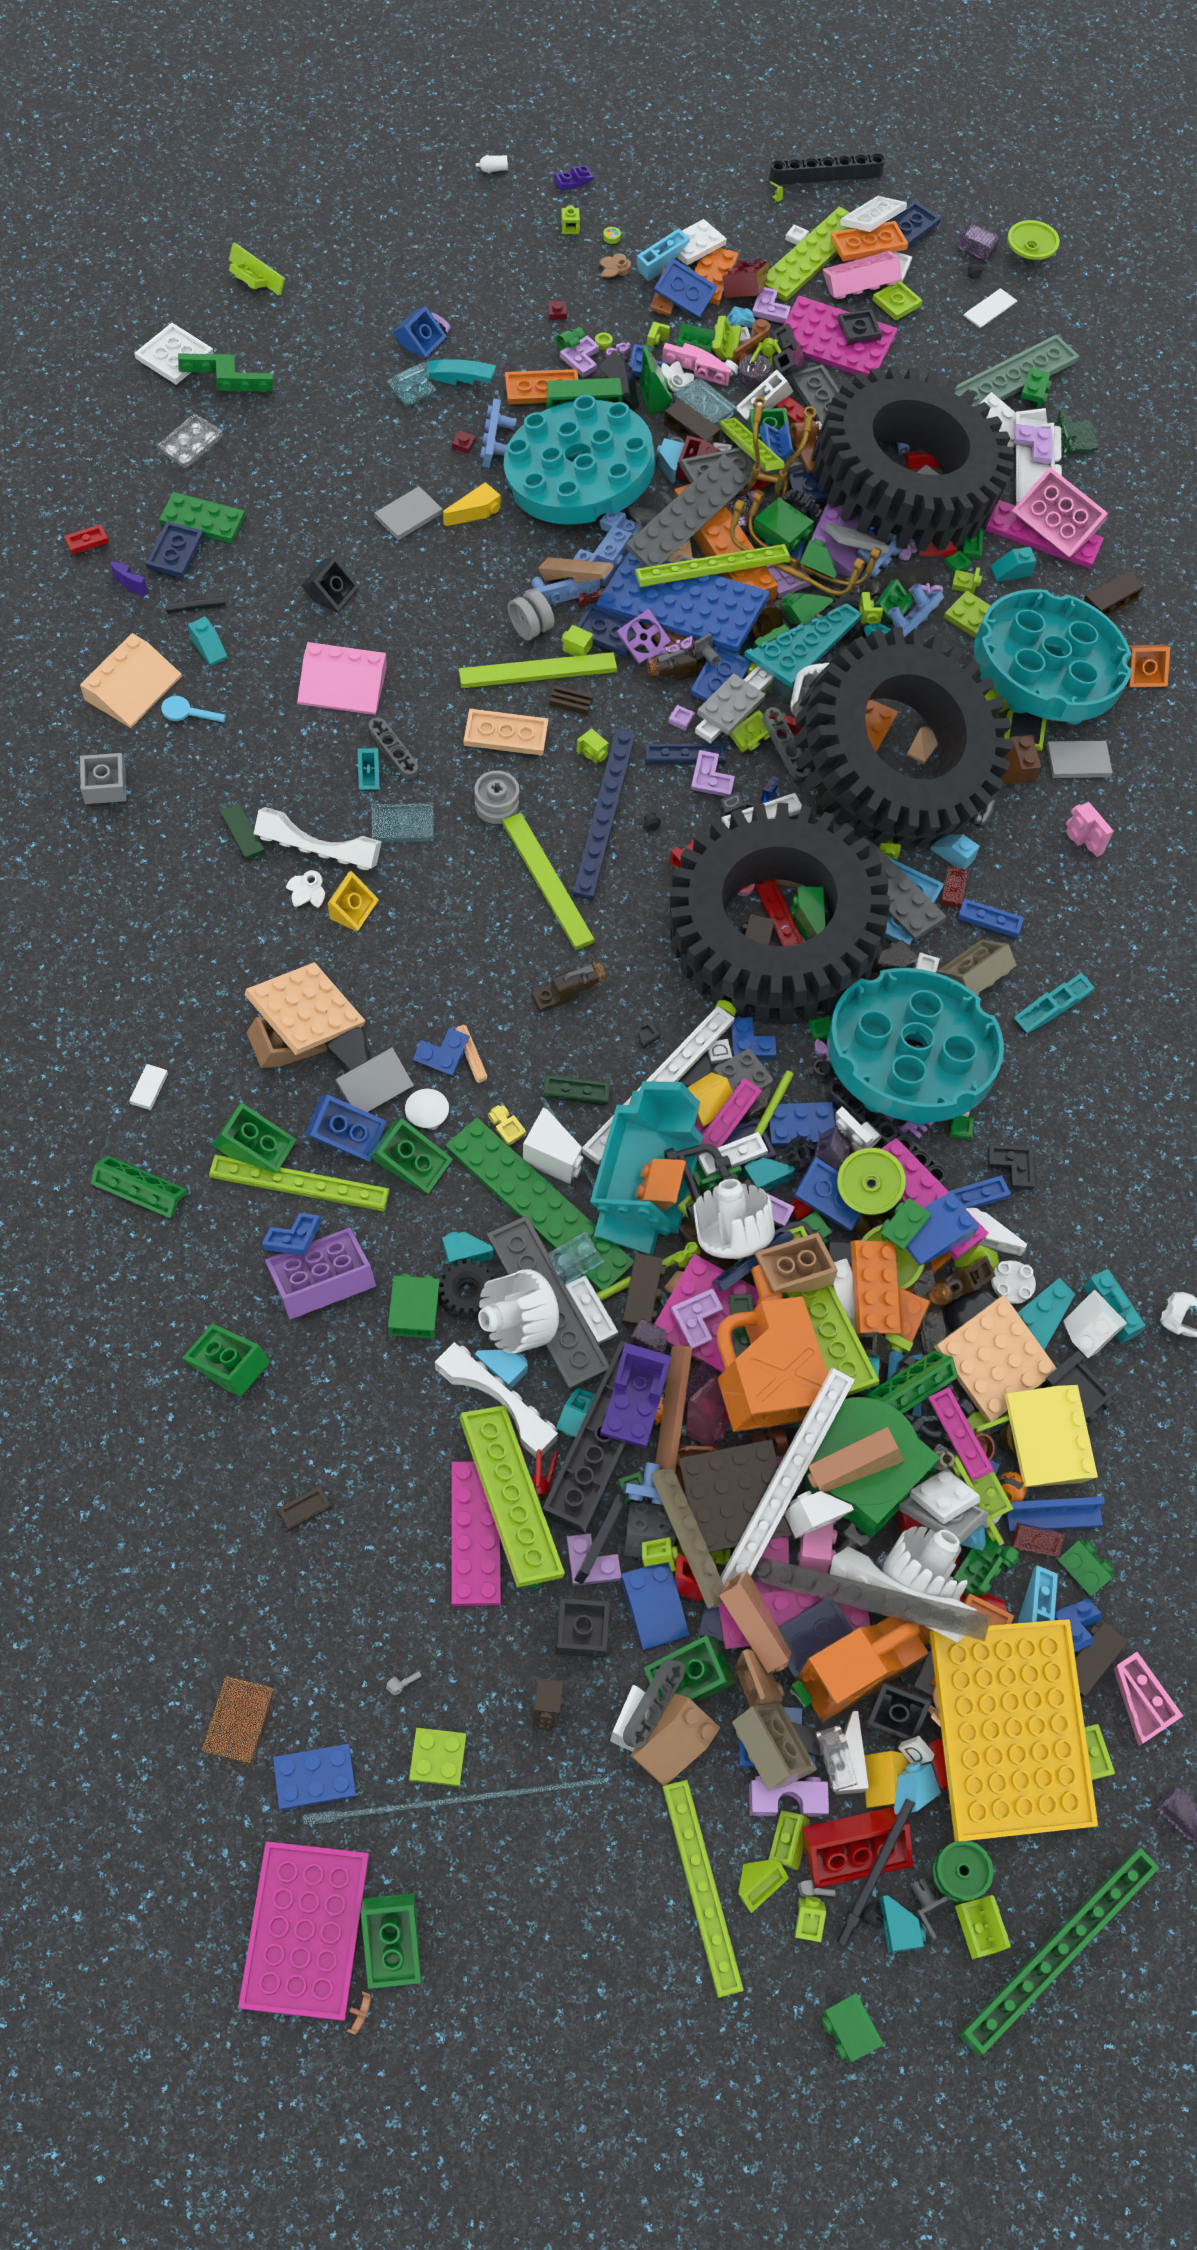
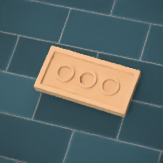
(506, 732)

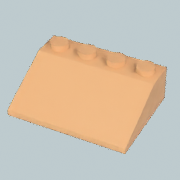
(130, 681)

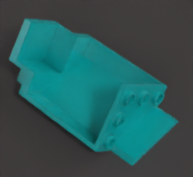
(655, 1120)

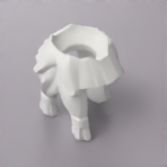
(1176, 1309)

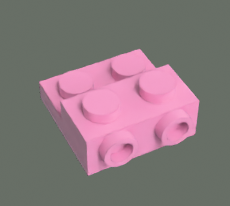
(1089, 828)

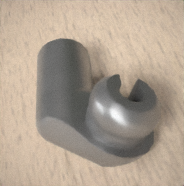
(986, 813)

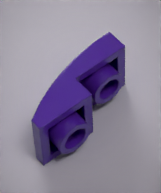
(577, 177)
(123, 575)

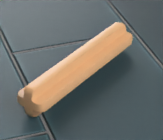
(473, 1057)

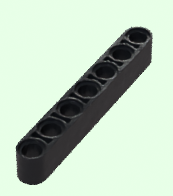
(827, 168)
(881, 1125)

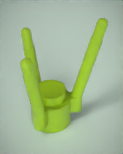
(768, 348)

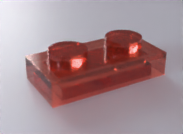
(954, 887)
(1037, 1539)

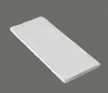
(990, 308)

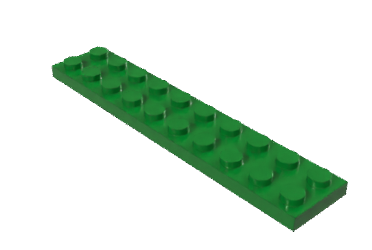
(532, 1196)

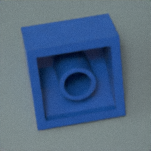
(420, 332)

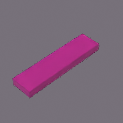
(731, 1114)
(960, 1434)

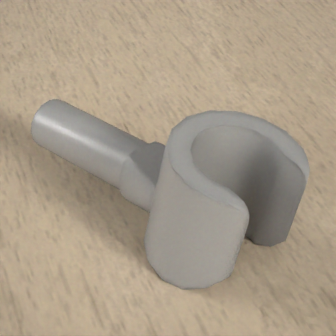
(394, 1686)
(806, 1889)

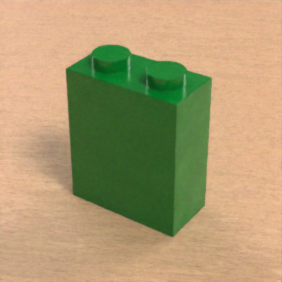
(783, 525)
(414, 1306)

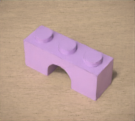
(810, 1795)

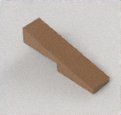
(578, 569)

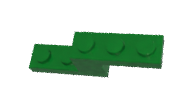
(225, 372)

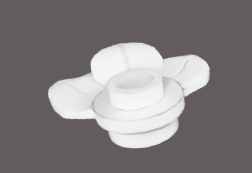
(675, 376)
(305, 891)

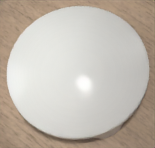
(427, 1108)
(1014, 1281)

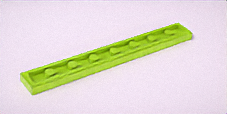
(744, 439)
(712, 565)
(537, 670)
(548, 881)
(301, 1183)
(702, 1889)

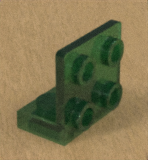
(1076, 435)

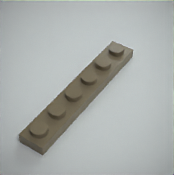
(689, 1536)

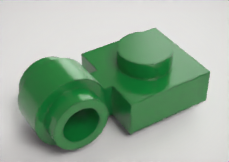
(1009, 1554)

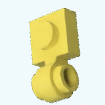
(508, 1129)

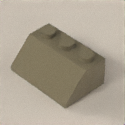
(980, 965)
(773, 1745)

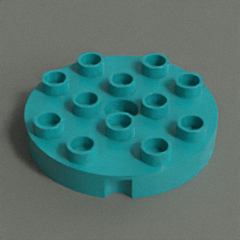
(579, 461)
(1052, 655)
(906, 1082)

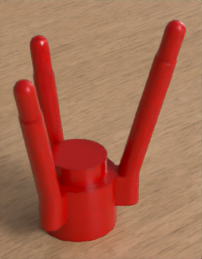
(540, 1484)

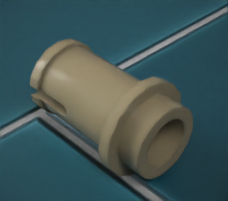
(946, 1459)

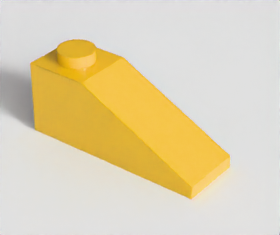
(474, 506)

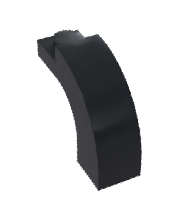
(791, 353)

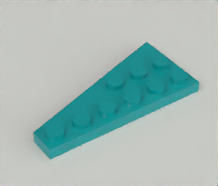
(803, 644)
(1046, 1311)

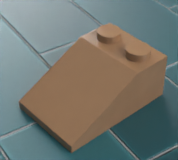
(270, 1047)
(798, 1265)
(755, 1681)
(676, 1740)

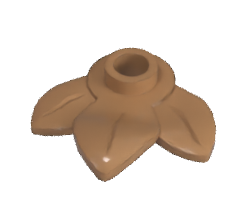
(615, 265)

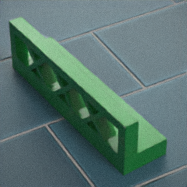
(137, 1186)
(919, 1385)

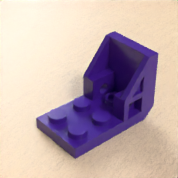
(636, 1395)

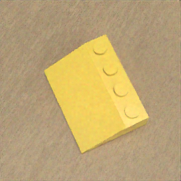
(1051, 1436)

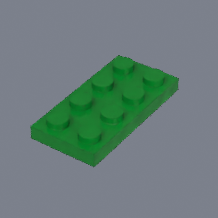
(214, 519)

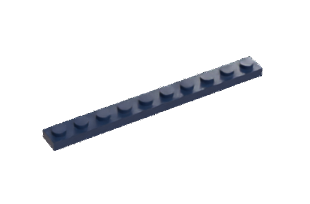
(604, 814)

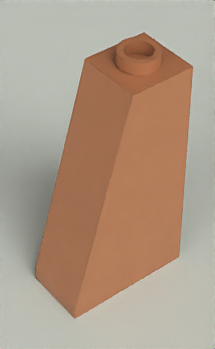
(856, 1461)
(755, 1621)

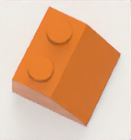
(1149, 665)
(660, 1182)

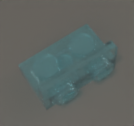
(575, 1257)

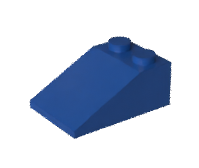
(345, 1127)
(944, 1231)
(654, 1605)

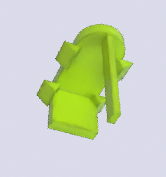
(778, 194)

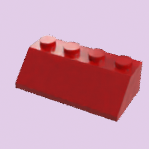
(850, 1845)

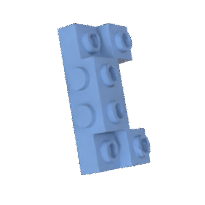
(613, 545)

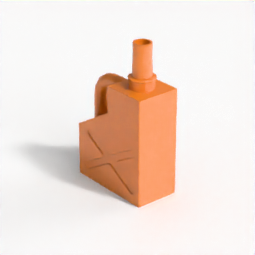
(781, 1367)
(861, 1664)

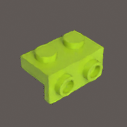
(726, 338)
(750, 732)
(983, 1927)

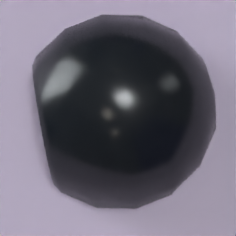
(965, 1307)

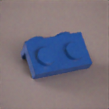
(777, 440)

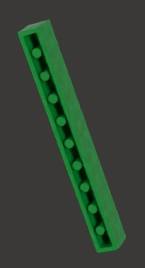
(1058, 1952)

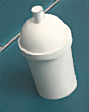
(493, 163)

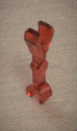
(584, 599)

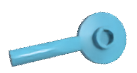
(178, 708)

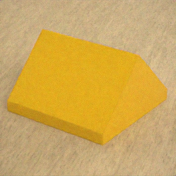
(351, 902)
(712, 1093)
(882, 1778)

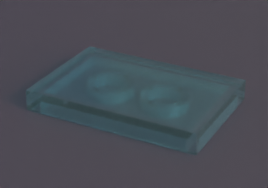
(705, 401)
(403, 822)

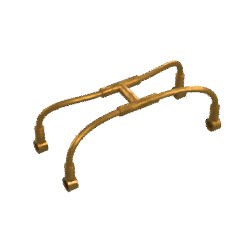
(781, 481)
(795, 564)

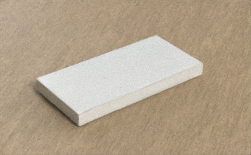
(873, 213)

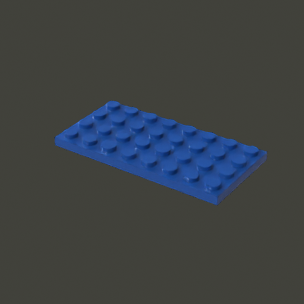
(688, 605)

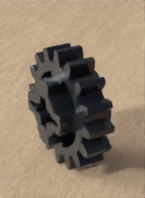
(803, 503)
(800, 1154)

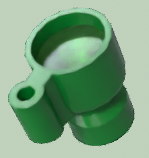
(569, 338)

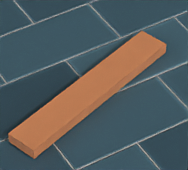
(673, 1407)

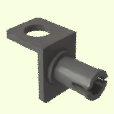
(704, 648)
(852, 1539)
(928, 1904)

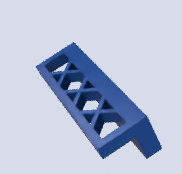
(1057, 1513)

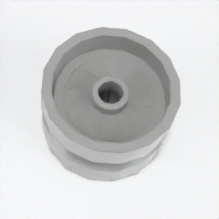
(531, 614)
(496, 796)

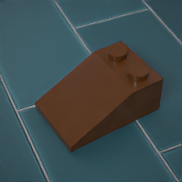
(1023, 761)

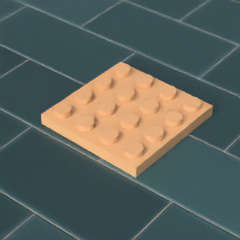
(304, 1008)
(996, 1357)

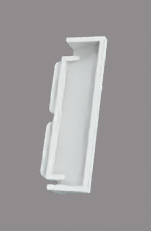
(1026, 470)

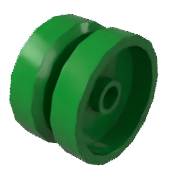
(972, 1861)

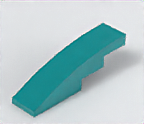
(466, 371)
(1054, 1003)

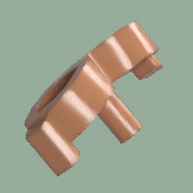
(362, 2013)

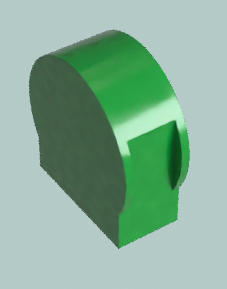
(879, 1494)

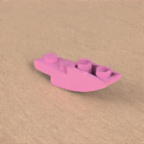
(696, 359)

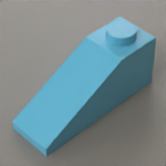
(660, 254)
(1040, 1597)

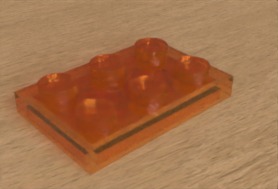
(238, 1720)

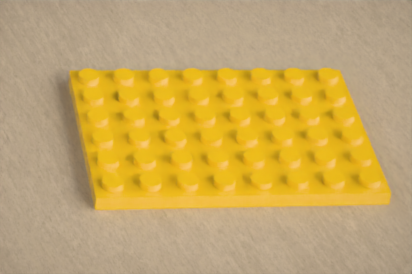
(1013, 1731)

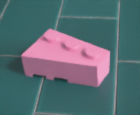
(816, 1548)
(1144, 1698)

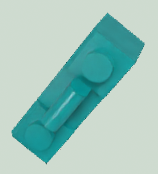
(1113, 1294)

